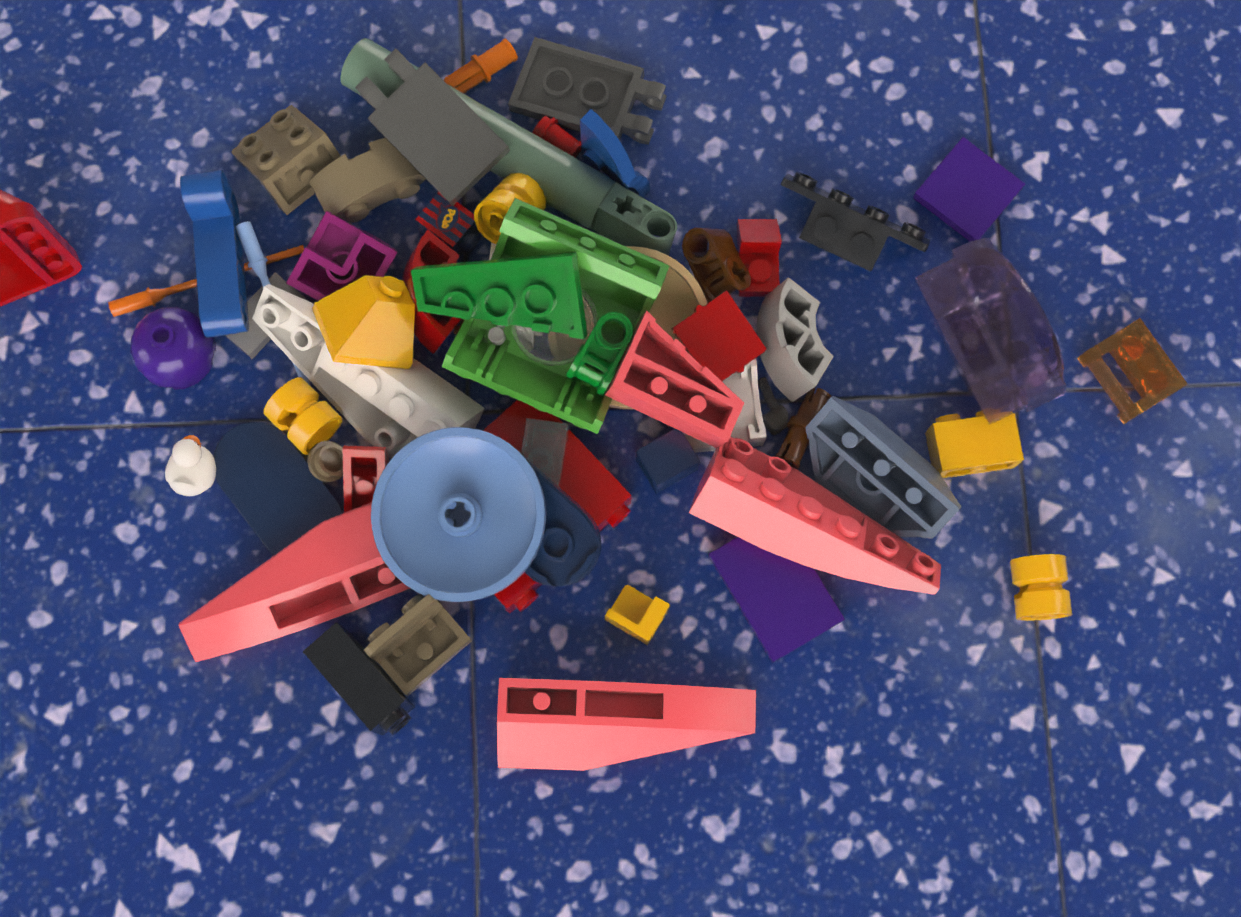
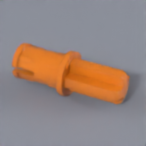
(482, 67)

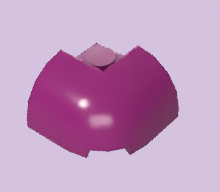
(338, 257)

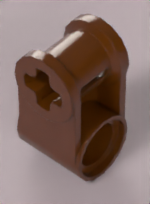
(719, 266)

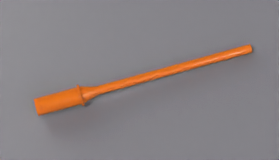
(153, 296)

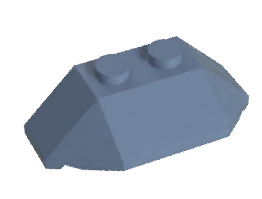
(878, 471)

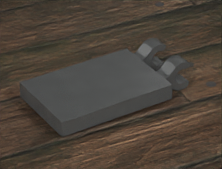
(571, 82)
(433, 128)

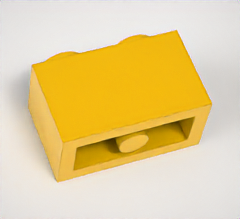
(972, 445)

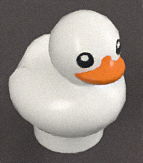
(190, 467)

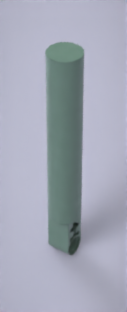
(565, 180)

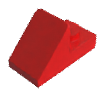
(759, 250)
(361, 473)

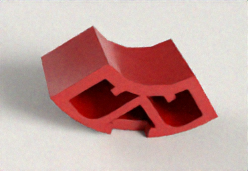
(429, 327)

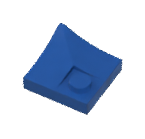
(605, 152)

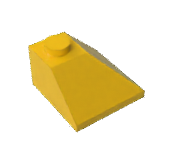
(369, 322)

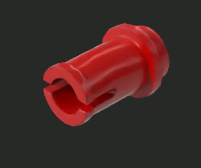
(557, 136)

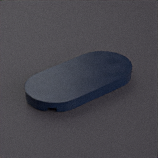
(271, 484)
(569, 541)

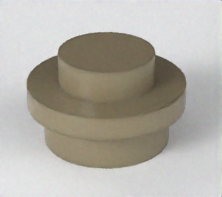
(326, 461)

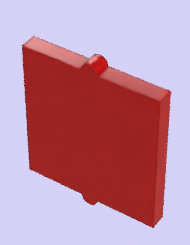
(719, 337)

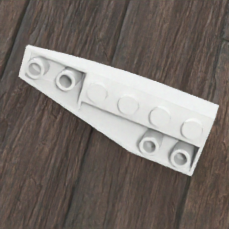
(378, 401)

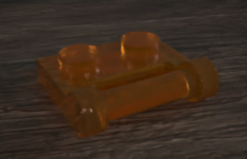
(1142, 363)

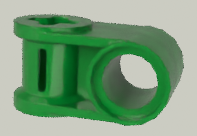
(600, 354)

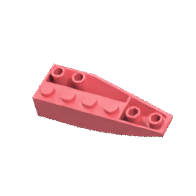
(804, 522)
(303, 585)
(610, 723)

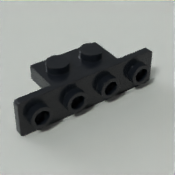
(849, 229)

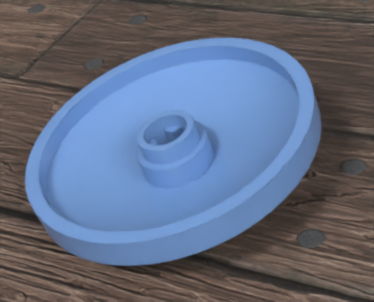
(458, 514)

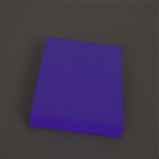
(776, 596)

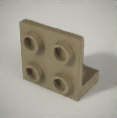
(286, 156)

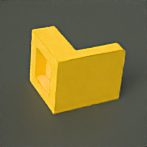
(637, 614)

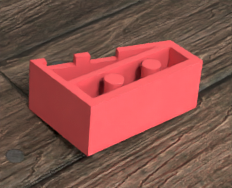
(673, 387)

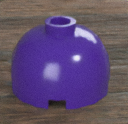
(172, 348)

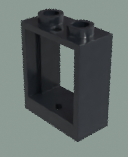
(360, 681)

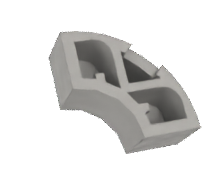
(789, 332)

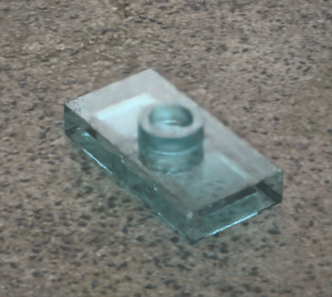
(545, 446)

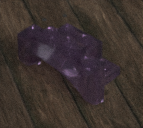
(994, 330)

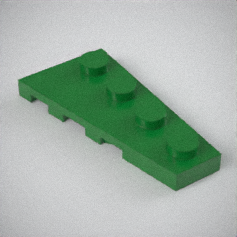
(517, 291)

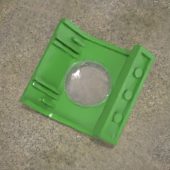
(535, 363)

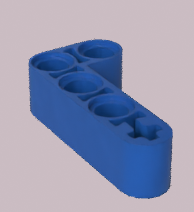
(217, 253)

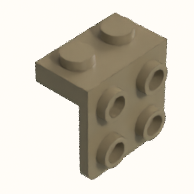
(417, 643)

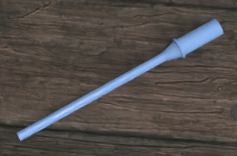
(257, 261)

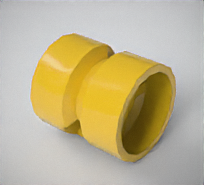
(493, 208)
(297, 410)
(1041, 587)

